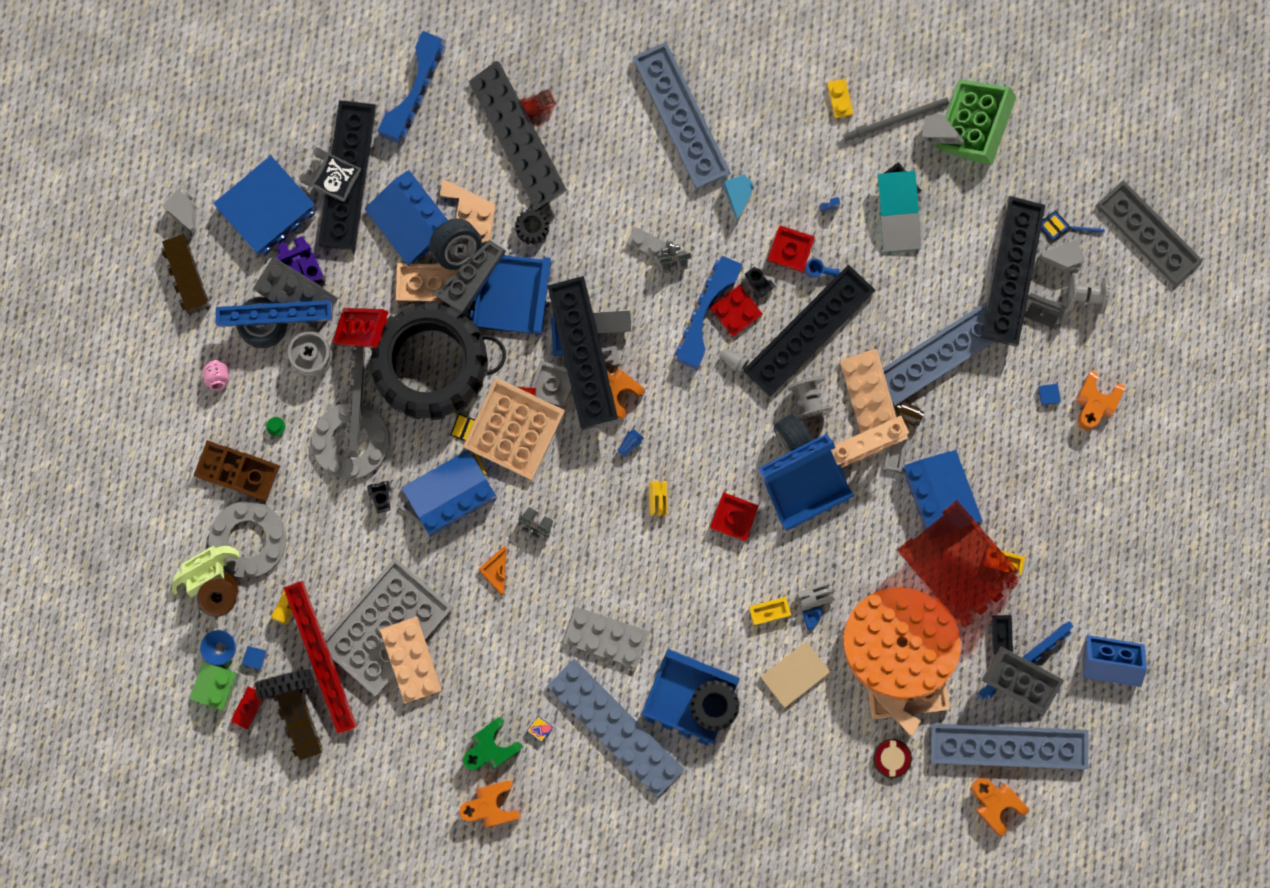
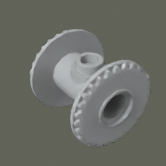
(1087, 293)
(809, 398)

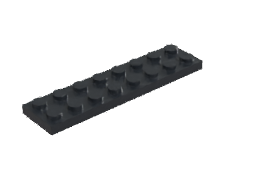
(517, 135)
(352, 144)
(1012, 271)
(809, 330)
(583, 353)

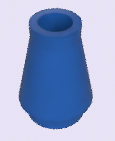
(630, 442)

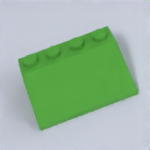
(980, 118)

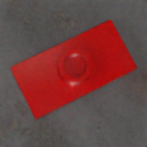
(246, 709)

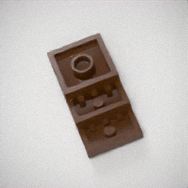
(236, 470)

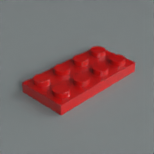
(360, 327)

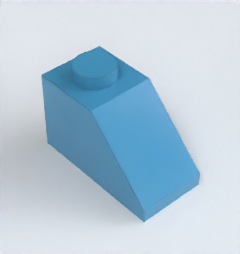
(738, 193)

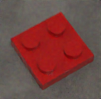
(791, 248)
(736, 311)
(734, 517)

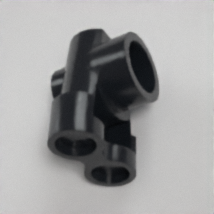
(761, 286)
(380, 493)

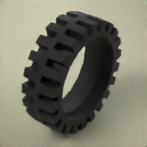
(284, 683)

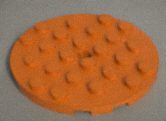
(895, 670)

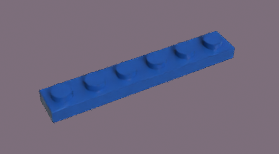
(274, 313)
(1034, 654)

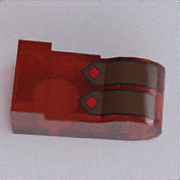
(538, 103)

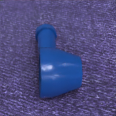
(819, 269)

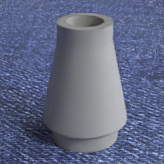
(734, 360)

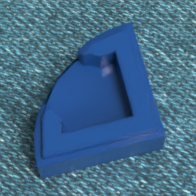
(833, 204)
(812, 617)

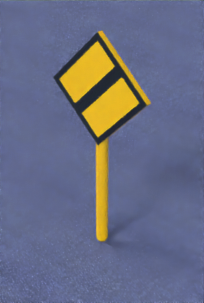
(461, 430)

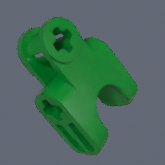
(486, 748)

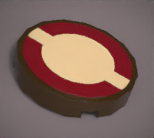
(892, 758)

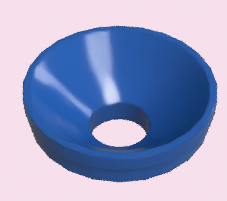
(209, 642)

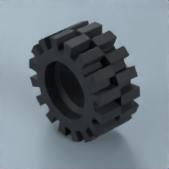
(532, 237)

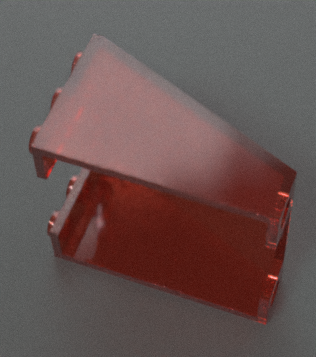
(960, 565)

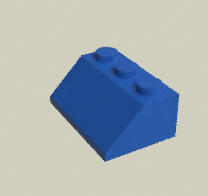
(1114, 661)

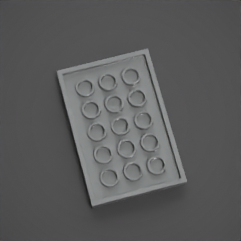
(389, 600)

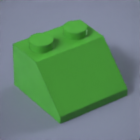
(214, 686)

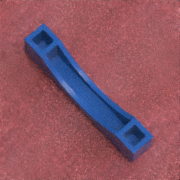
(396, 121)
(724, 277)

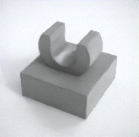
(611, 356)

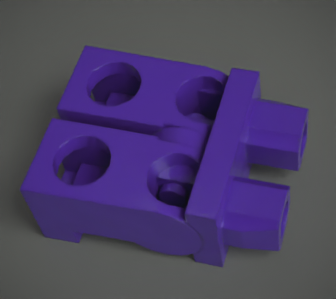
(301, 259)

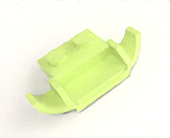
(202, 568)

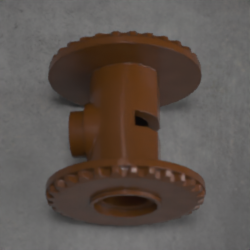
(215, 604)

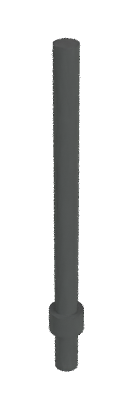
(862, 131)

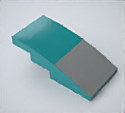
(899, 211)

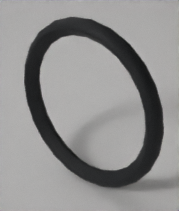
(503, 353)

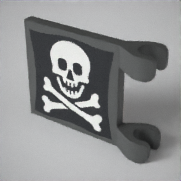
(334, 176)

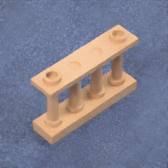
(870, 442)

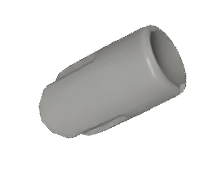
(815, 596)

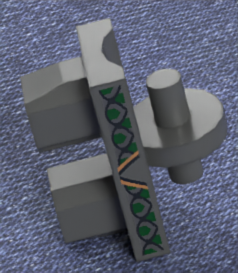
(679, 257)
(528, 520)

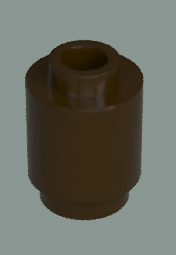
(910, 413)

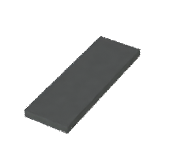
(1149, 233)

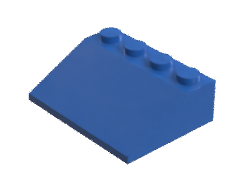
(406, 216)
(937, 484)
(449, 493)

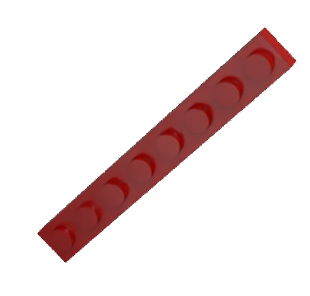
(320, 657)

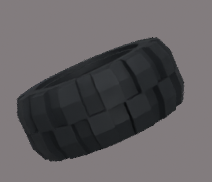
(438, 403)

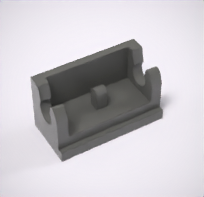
(1044, 311)
(613, 321)

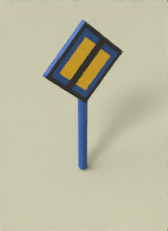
(1055, 226)

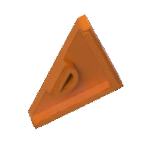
(495, 570)

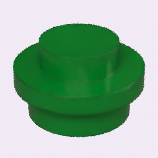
(275, 426)

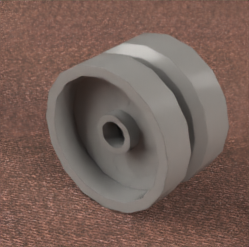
(307, 343)

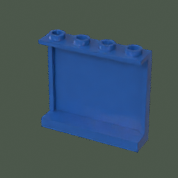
(265, 206)
(514, 296)
(805, 482)
(673, 692)

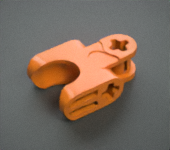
(620, 383)
(1095, 403)
(994, 801)
(487, 807)

